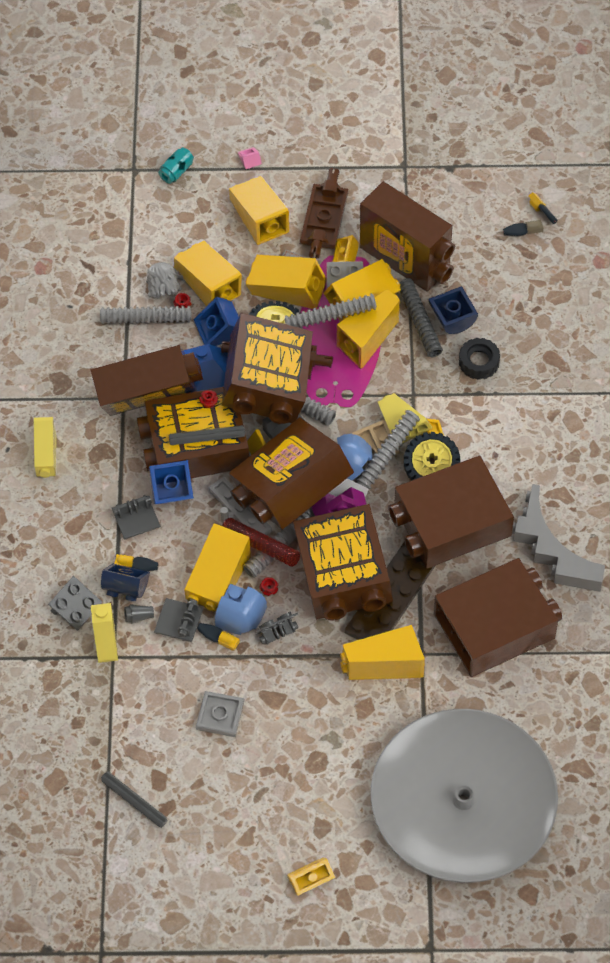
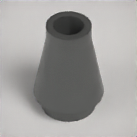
(137, 613)

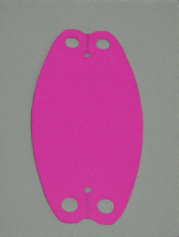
(343, 368)

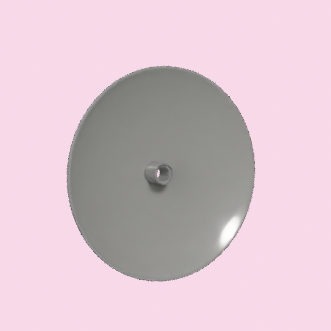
(474, 756)

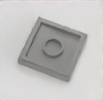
(220, 714)

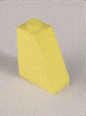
(393, 409)
(45, 447)
(104, 632)

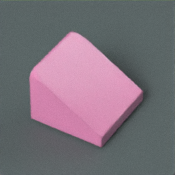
(250, 158)

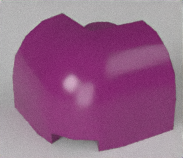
(331, 503)

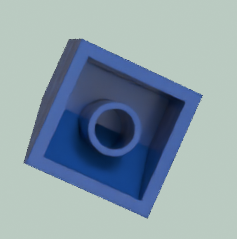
(216, 321)
(171, 482)

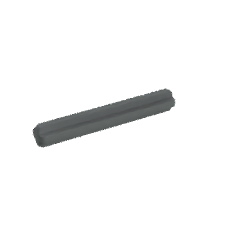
(206, 435)
(134, 799)

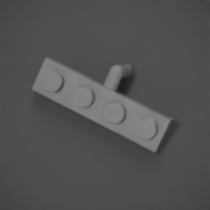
(221, 491)

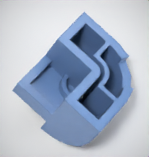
(356, 451)
(240, 610)

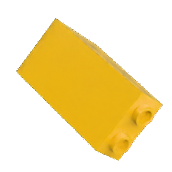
(260, 209)
(208, 273)
(287, 280)
(368, 280)
(364, 332)
(218, 566)
(384, 656)

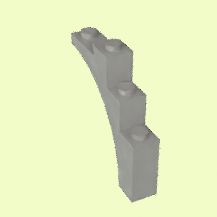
(567, 567)

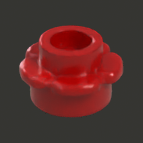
(182, 297)
(208, 403)
(269, 581)

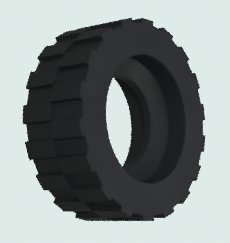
(479, 371)

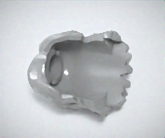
(162, 279)

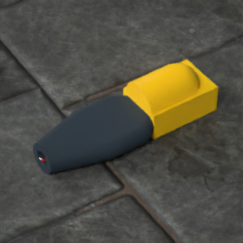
(539, 205)
(138, 562)
(218, 635)

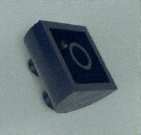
(454, 310)
(124, 581)

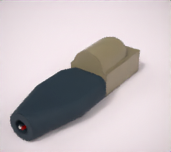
(524, 228)

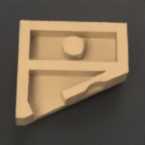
(375, 435)

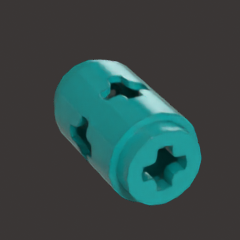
(176, 165)

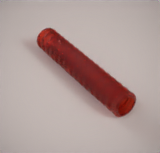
(265, 543)

